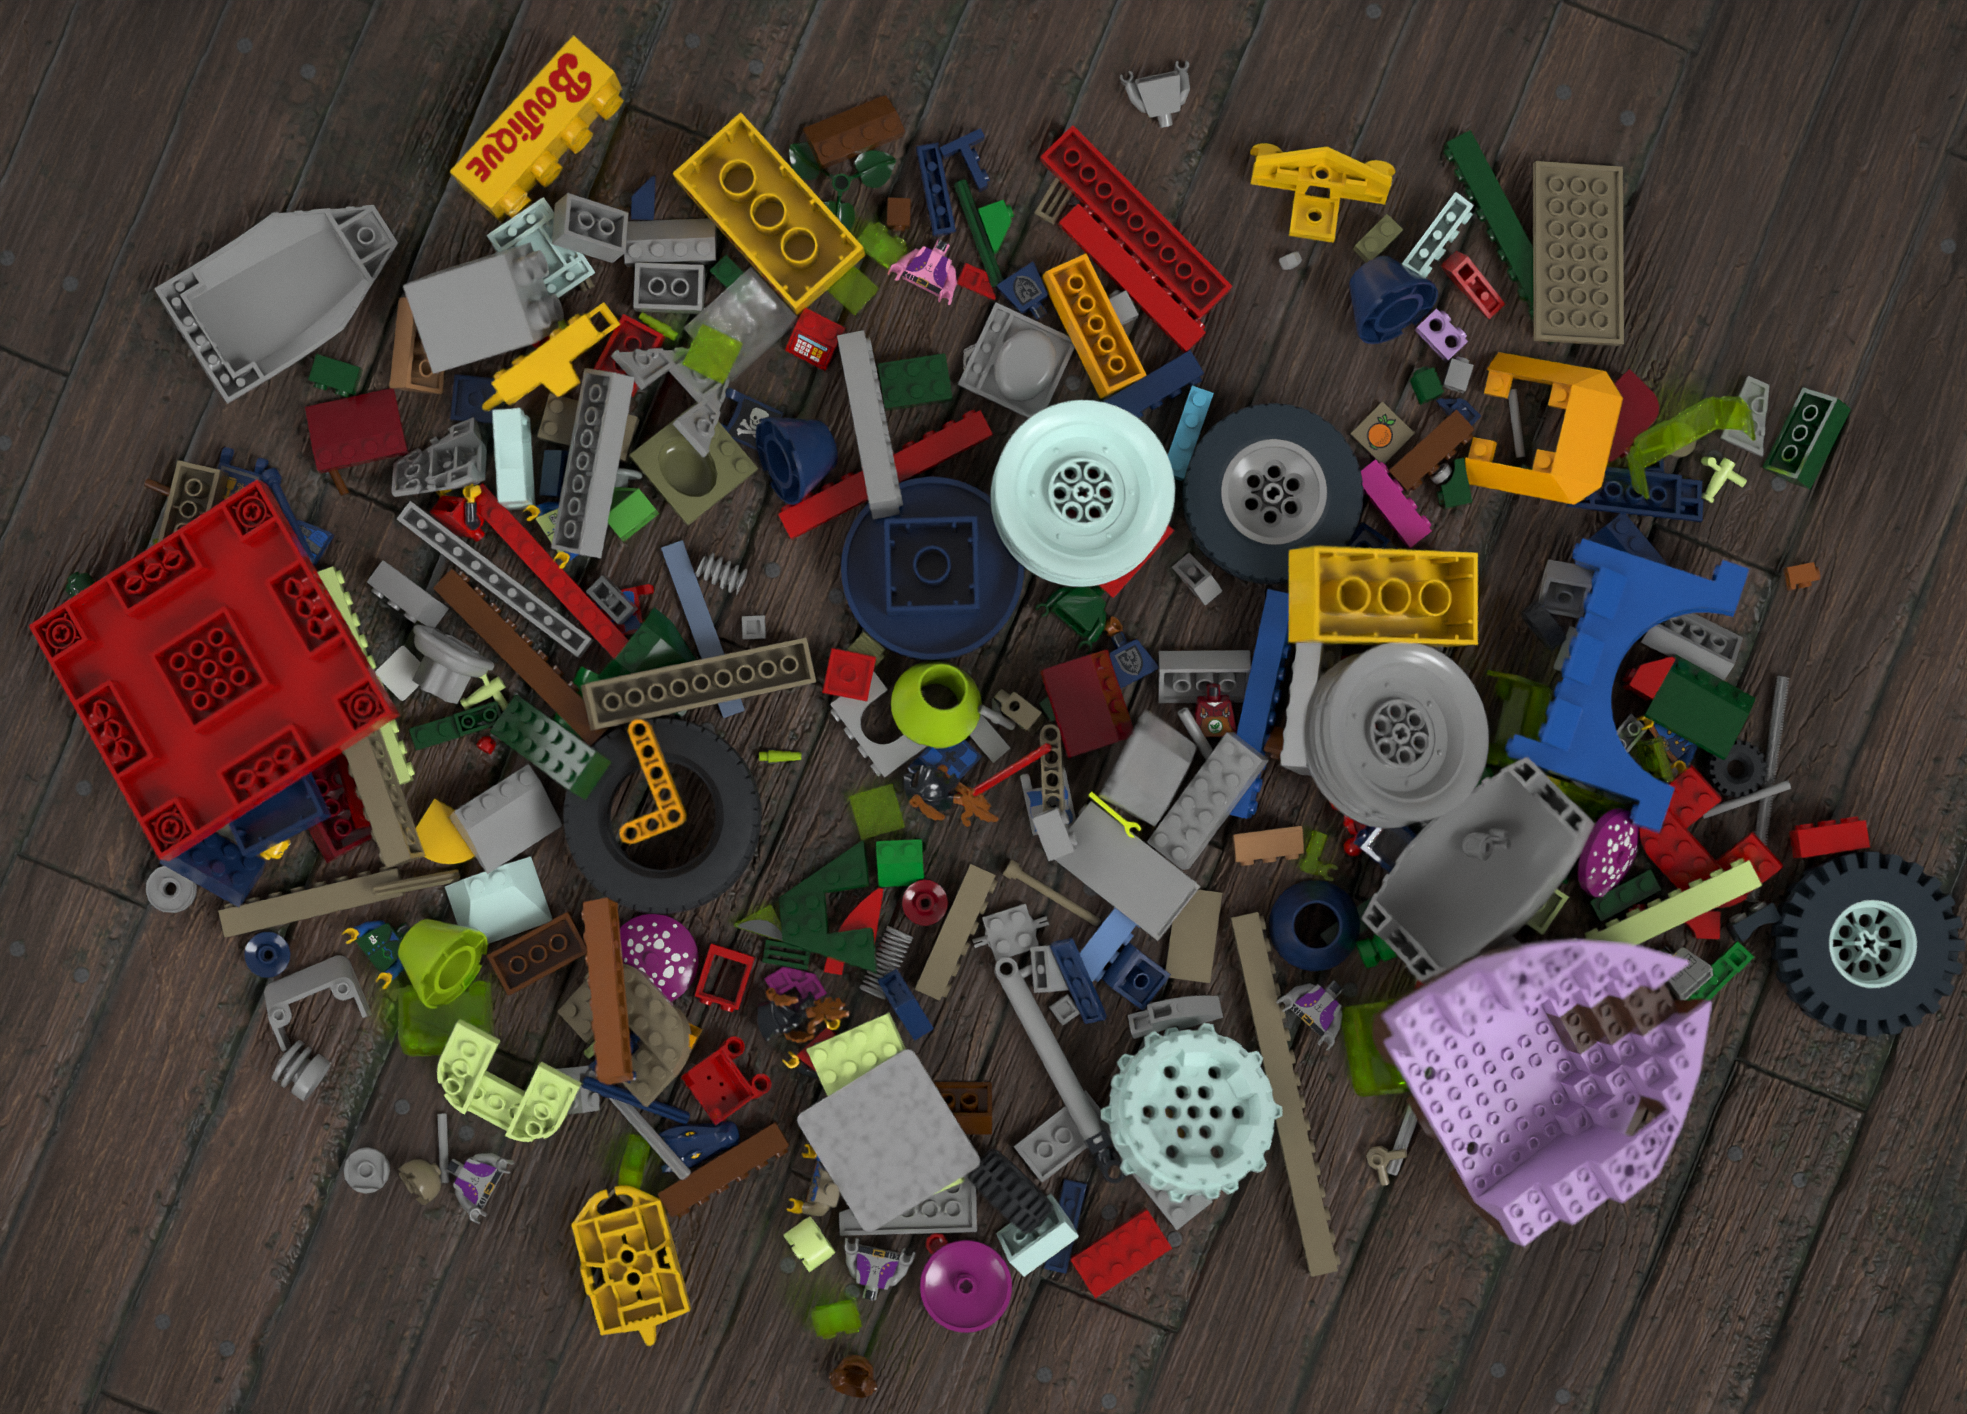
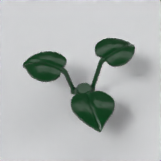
(873, 167)

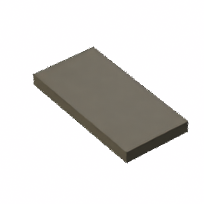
(1194, 938)

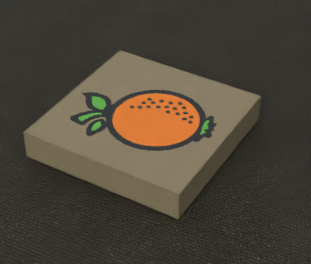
(1382, 433)

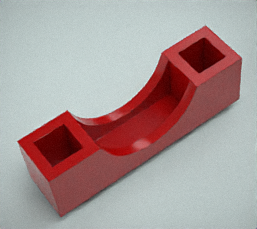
(1702, 926)

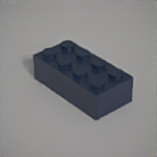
(219, 868)

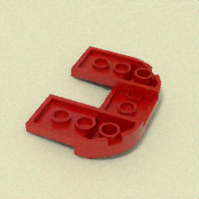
(1680, 853)

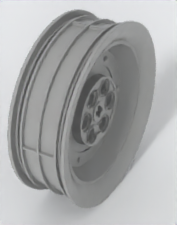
(1345, 745)

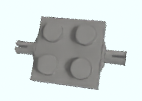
(1010, 931)

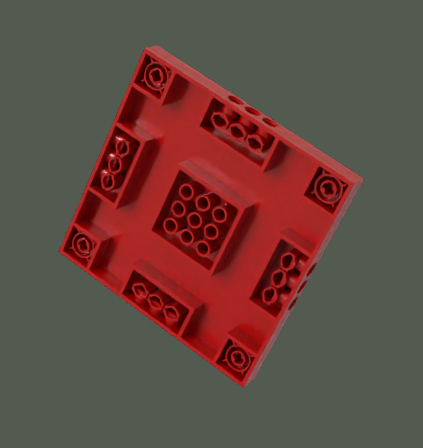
(213, 670)

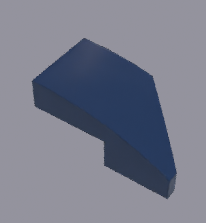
(644, 201)
(1462, 406)

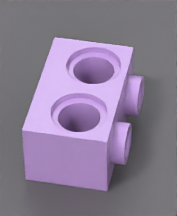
(1436, 340)

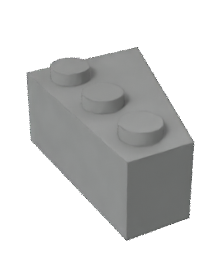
(406, 595)

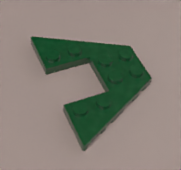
(805, 912)

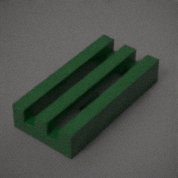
(790, 955)

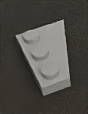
(1755, 394)

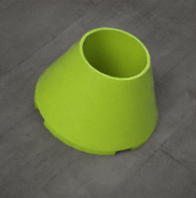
(929, 725)
(441, 959)

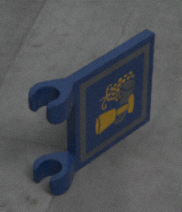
(238, 477)

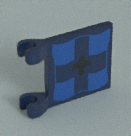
(957, 758)

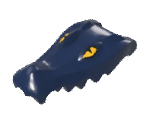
(699, 1141)

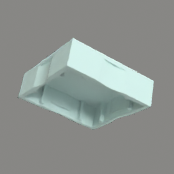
(513, 459)

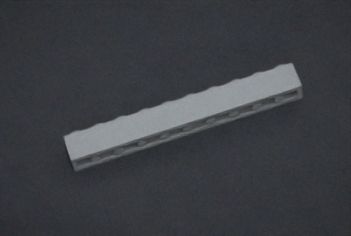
(495, 579)

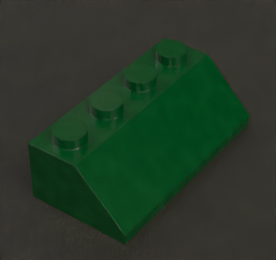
(1807, 437)

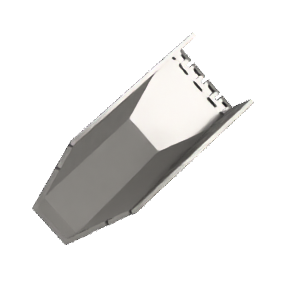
(1149, 770)

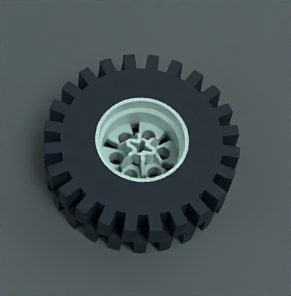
(1914, 913)

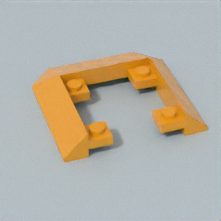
(1584, 440)

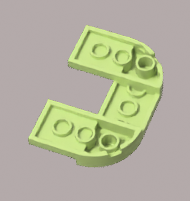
(472, 1088)

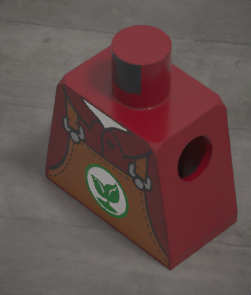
(1214, 713)

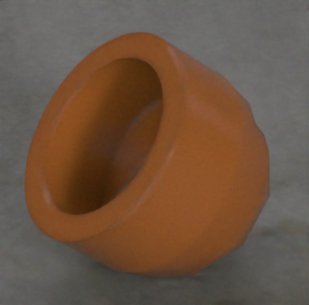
(1113, 626)

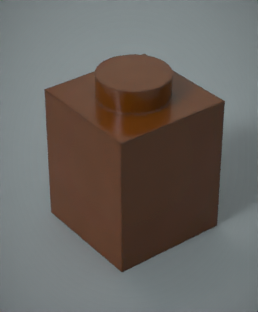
(898, 214)

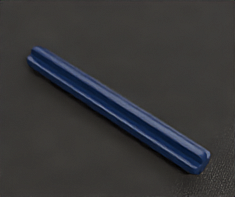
(627, 1097)

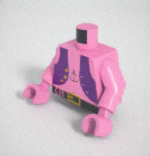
(928, 270)

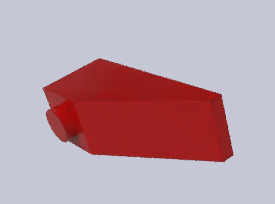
(1472, 284)

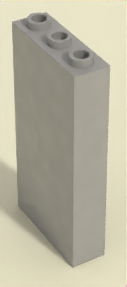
(1127, 871)

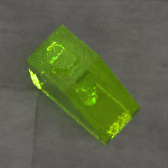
(634, 1162)

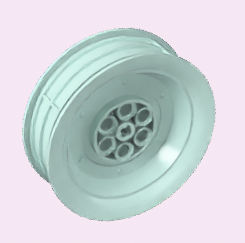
(1128, 464)

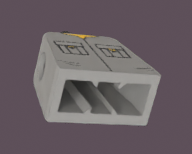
(1690, 977)

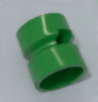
(1374, 950)

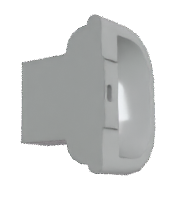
(446, 663)

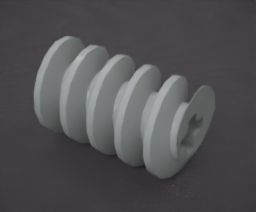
(721, 573)

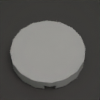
(367, 1170)

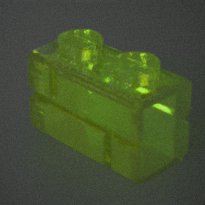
(881, 245)

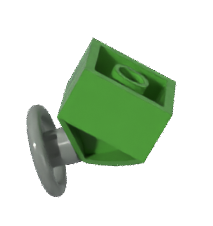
(629, 506)

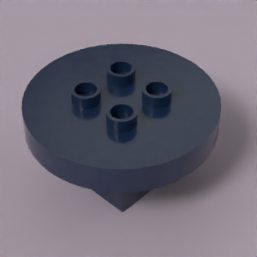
(932, 575)

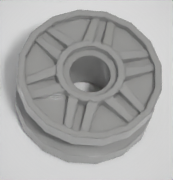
(161, 899)

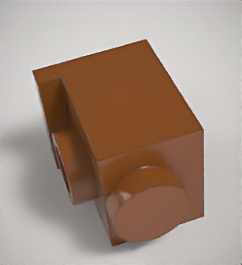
(1801, 575)

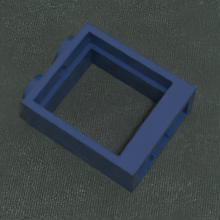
(905, 1004)

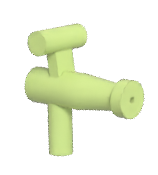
(1721, 473)
(491, 688)

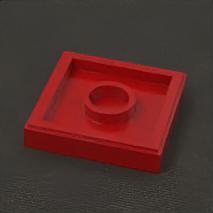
(849, 674)

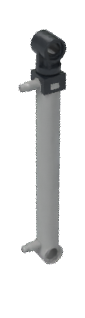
(1058, 1068)

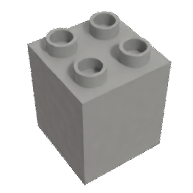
(484, 307)

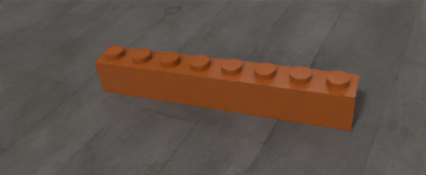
(607, 991)

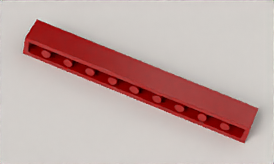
(909, 462)
(549, 572)

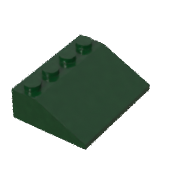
(1700, 707)

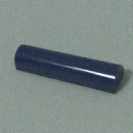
(935, 189)

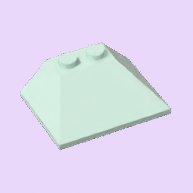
(536, 226)
(501, 901)

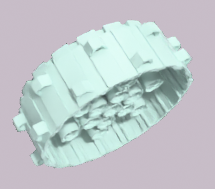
(1238, 1085)

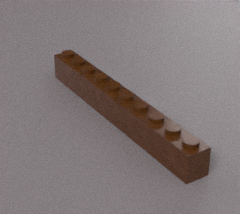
(518, 652)

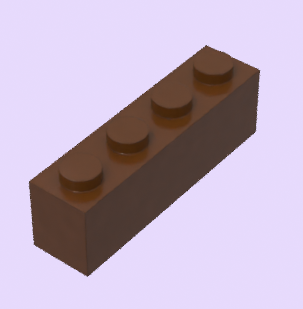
(1431, 450)

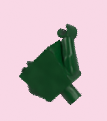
(1080, 609)

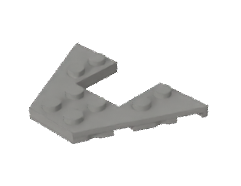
(697, 423)

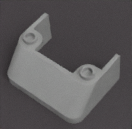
(332, 973)

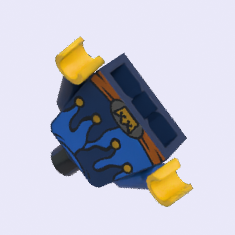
(1676, 747)

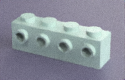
(1439, 232)

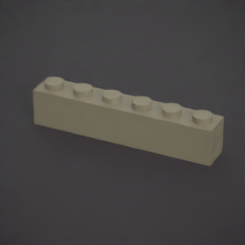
(955, 932)

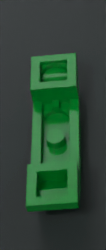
(1724, 968)

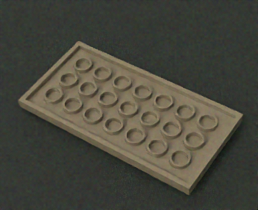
(1578, 253)

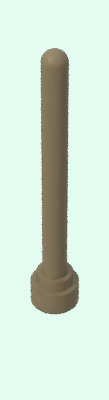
(1014, 871)

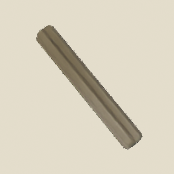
(415, 883)

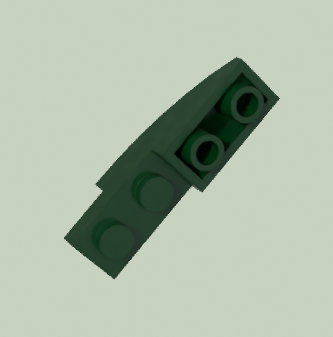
(455, 726)

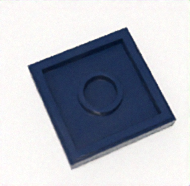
(468, 397)

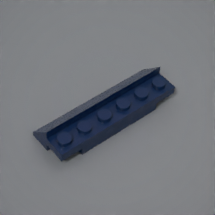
(1668, 496)

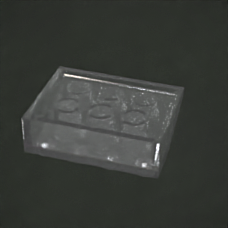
(748, 314)

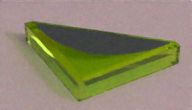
(763, 922)

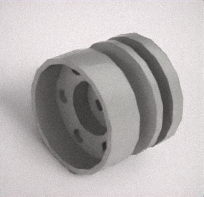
(301, 1070)

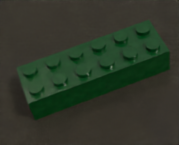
(550, 747)

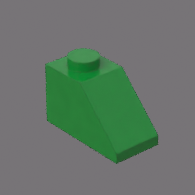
(996, 222)

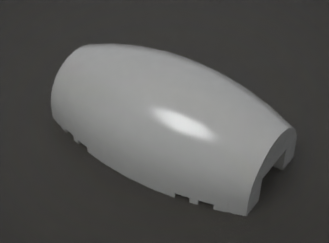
(1454, 907)

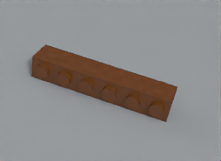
(724, 1169)

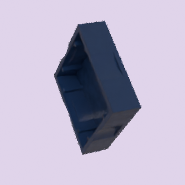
(280, 817)

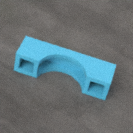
(1188, 430)

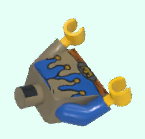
(822, 1190)

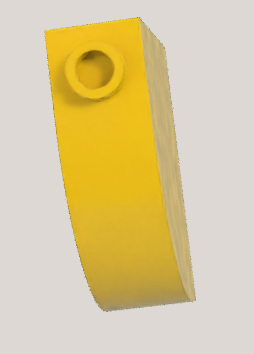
(440, 837)

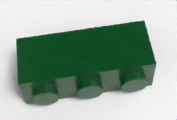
(1624, 895)

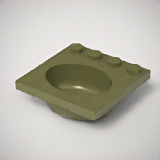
(685, 477)

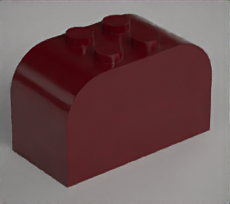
(1636, 414)

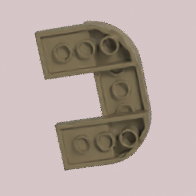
(656, 1023)

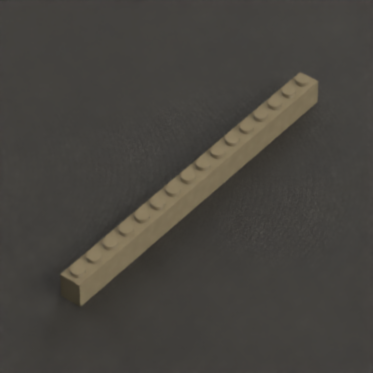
(1278, 1068)

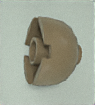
(421, 1179)

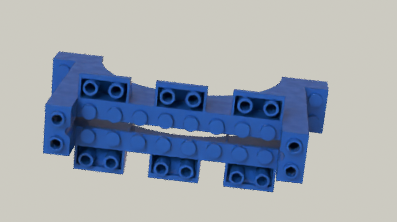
(1624, 604)

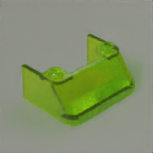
(1521, 714)
(1368, 1070)

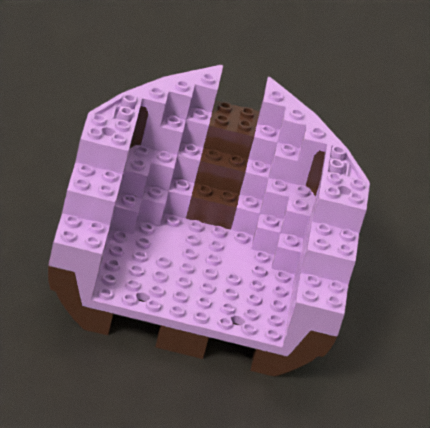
(1548, 1074)

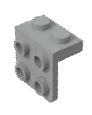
(585, 1099)

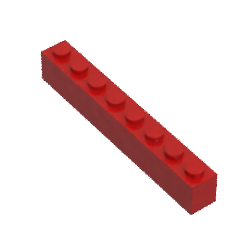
(1131, 277)

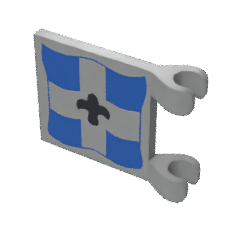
(1035, 804)

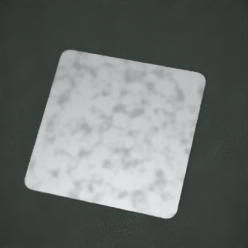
(888, 1140)

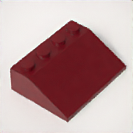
(356, 430)
(1087, 703)
(337, 833)

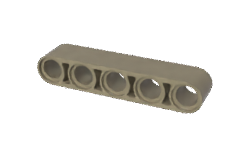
(1052, 767)

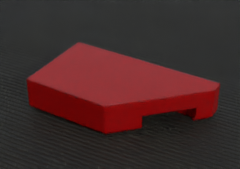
(976, 281)

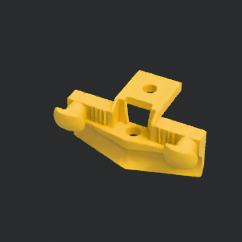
(1298, 170)

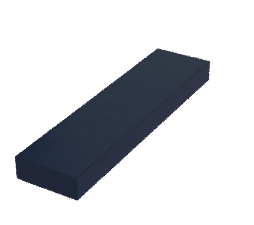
(1078, 980)
(1071, 1203)

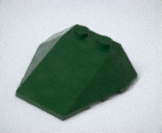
(650, 648)

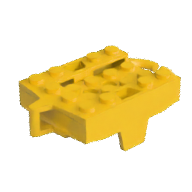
(551, 362)
(602, 1246)

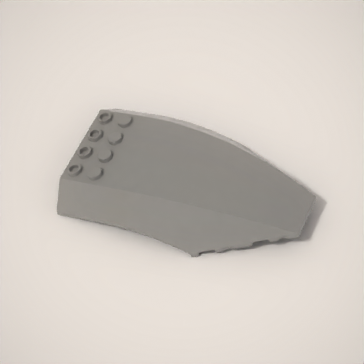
(276, 292)

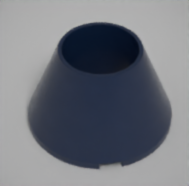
(1388, 299)
(795, 454)
(1282, 925)

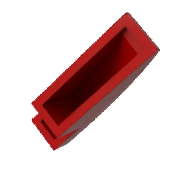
(863, 916)

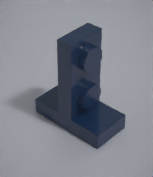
(969, 155)

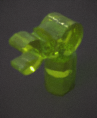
(1310, 863)

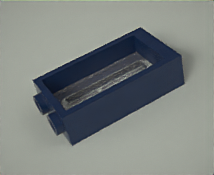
(1384, 844)

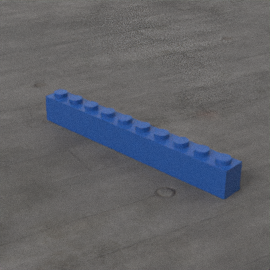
(1263, 687)

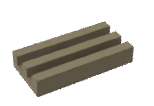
(1045, 216)

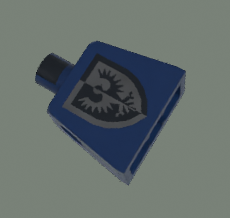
(1025, 291)
(1130, 660)

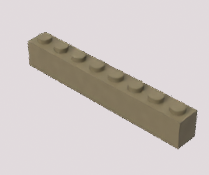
(306, 903)

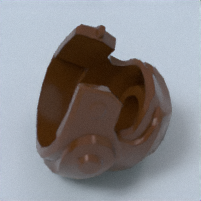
(854, 1377)

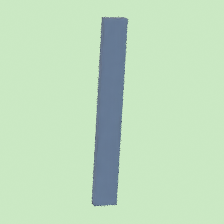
(696, 612)

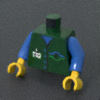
(381, 945)

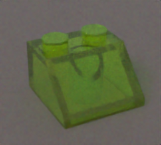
(836, 1318)

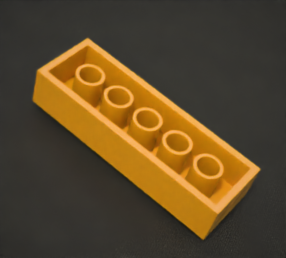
(1093, 326)

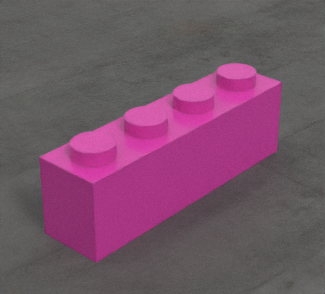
(1393, 505)

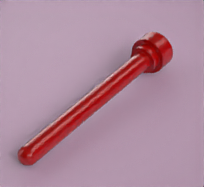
(1013, 768)

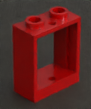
(706, 998)

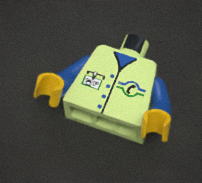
(547, 519)

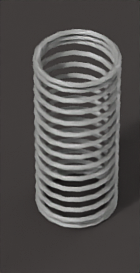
(905, 938)

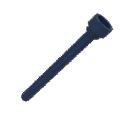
(272, 479)

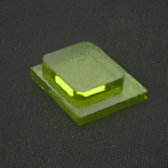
(853, 290)

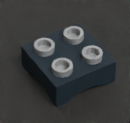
(1744, 924)

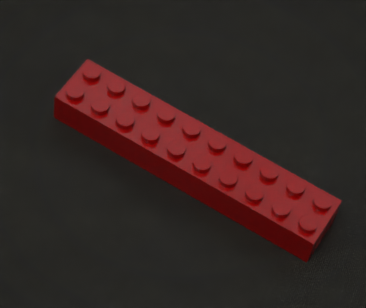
(1135, 222)

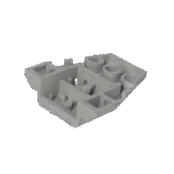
(444, 465)

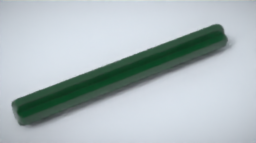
(978, 232)

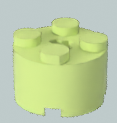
(809, 1243)

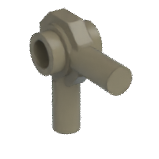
(1379, 1157)

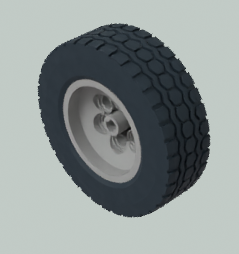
(1246, 446)

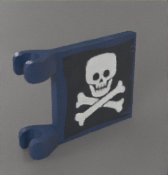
(746, 417)

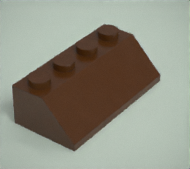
(854, 132)
(969, 1104)

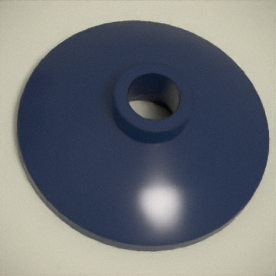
(256, 951)

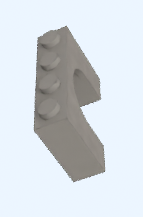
(885, 757)

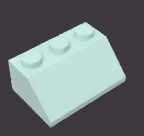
(1034, 1248)

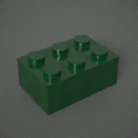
(915, 382)

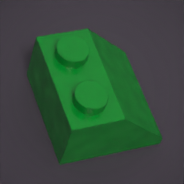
(899, 862)

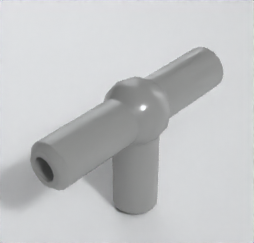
(996, 715)

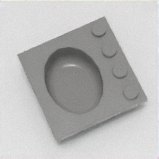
(1017, 362)

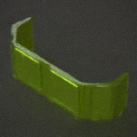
(1684, 429)

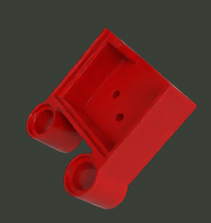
(721, 1085)

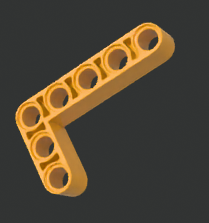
(656, 786)

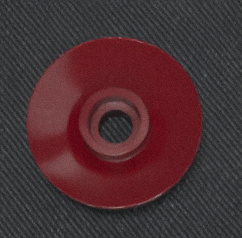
(912, 902)

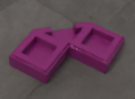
(787, 978)

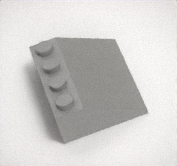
(506, 819)

